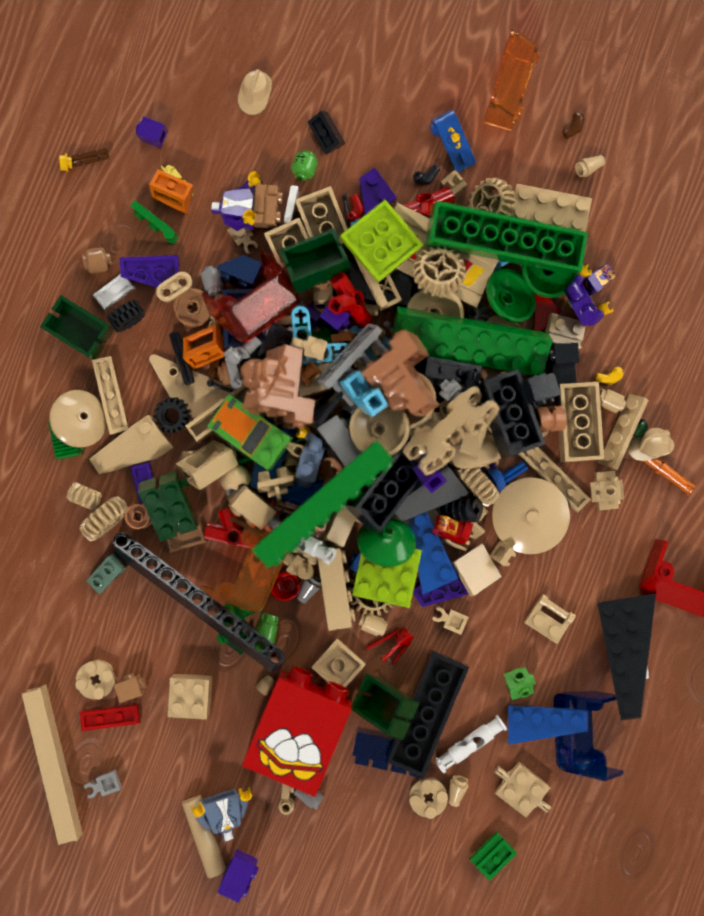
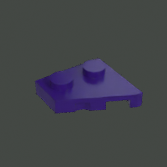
(375, 190)

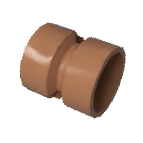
(551, 418)
(137, 517)

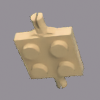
(522, 789)

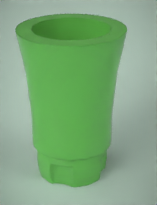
(267, 627)

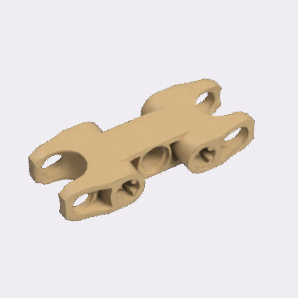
(461, 419)

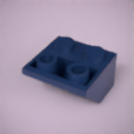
(242, 271)

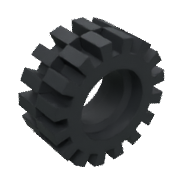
(126, 316)
(162, 419)

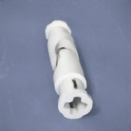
(312, 545)
(464, 748)

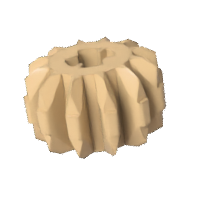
(84, 496)

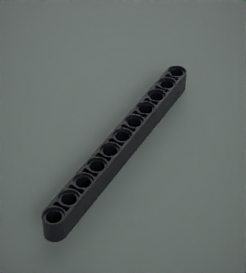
(200, 610)

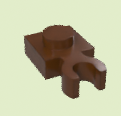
(343, 336)

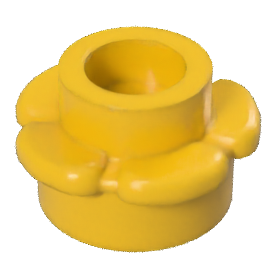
(65, 162)

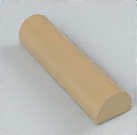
(205, 841)

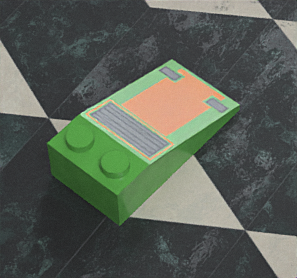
(250, 433)

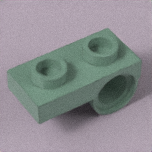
(106, 573)

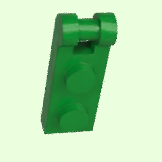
(154, 222)

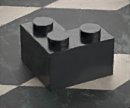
(562, 362)
(542, 389)

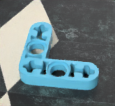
(337, 346)

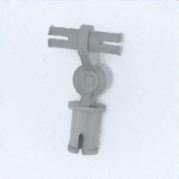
(235, 355)

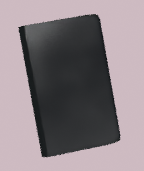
(326, 132)
(324, 407)

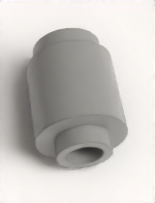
(211, 280)

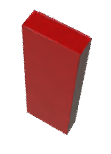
(109, 717)

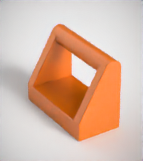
(173, 188)
(204, 353)

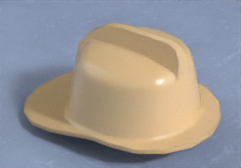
(254, 92)
(652, 445)

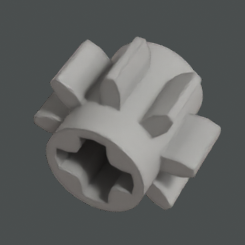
(450, 390)

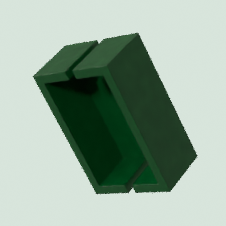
(315, 260)
(77, 328)
(168, 506)
(388, 707)

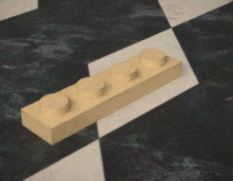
(110, 395)
(623, 431)

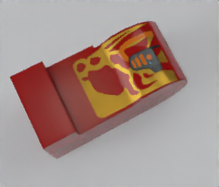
(452, 529)

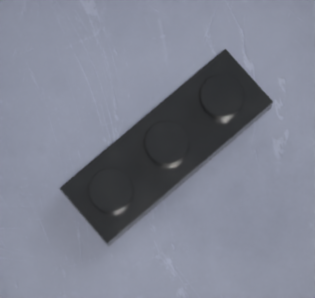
(448, 369)

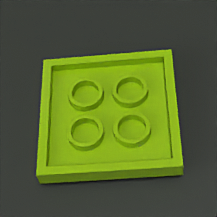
(381, 241)
(387, 584)

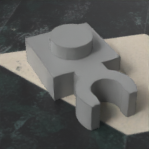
(106, 784)

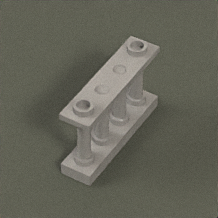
(346, 358)

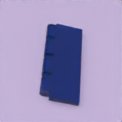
(376, 749)

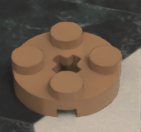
(183, 313)

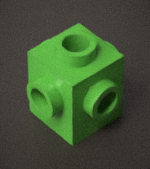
(519, 683)

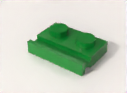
(493, 855)

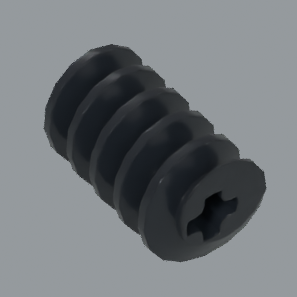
(463, 510)

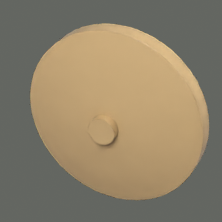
(531, 515)

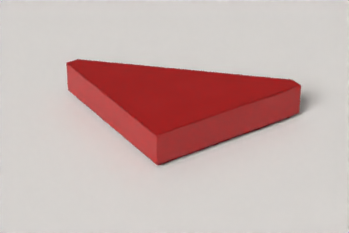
(543, 308)

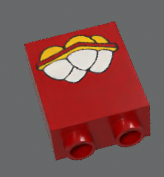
(299, 731)

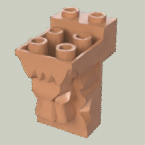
(398, 378)
(276, 389)

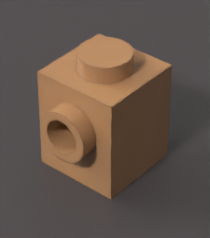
(130, 687)

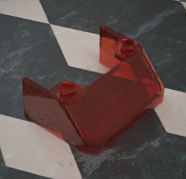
(259, 307)

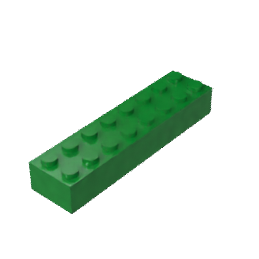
(506, 238)
(476, 341)
(321, 504)

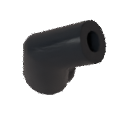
(426, 178)

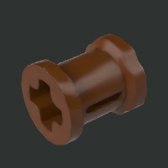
(309, 373)

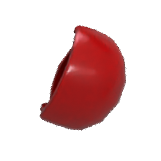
(286, 586)

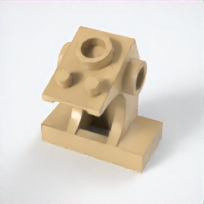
(607, 490)

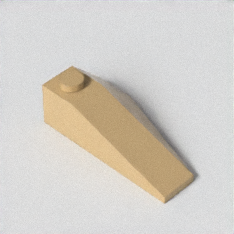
(134, 446)

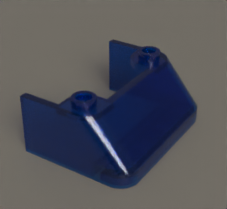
(576, 751)

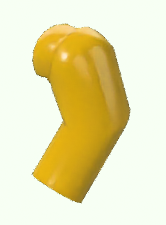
(611, 378)

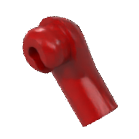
(357, 209)

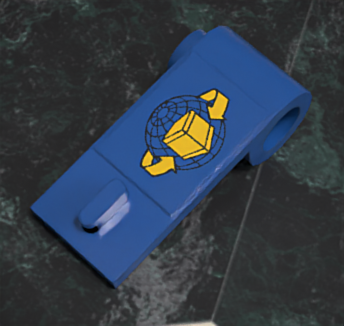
(454, 140)

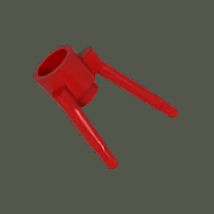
(402, 638)

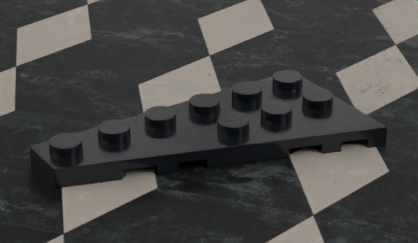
(627, 640)

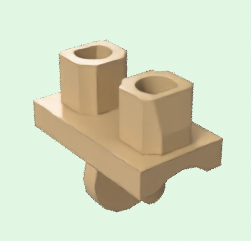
(266, 484)
(299, 566)

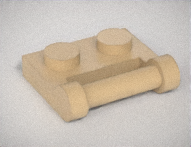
(545, 624)

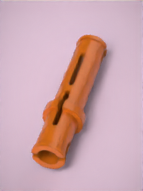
(670, 474)

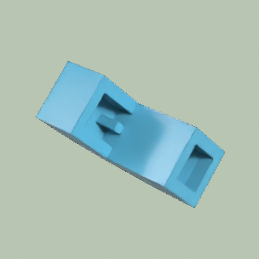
(366, 398)

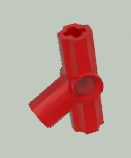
(425, 200)
(348, 300)
(222, 532)

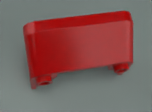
(658, 579)

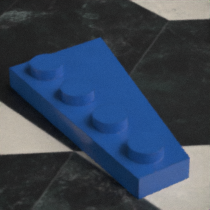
(434, 562)

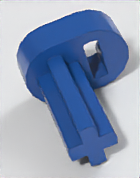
(500, 479)

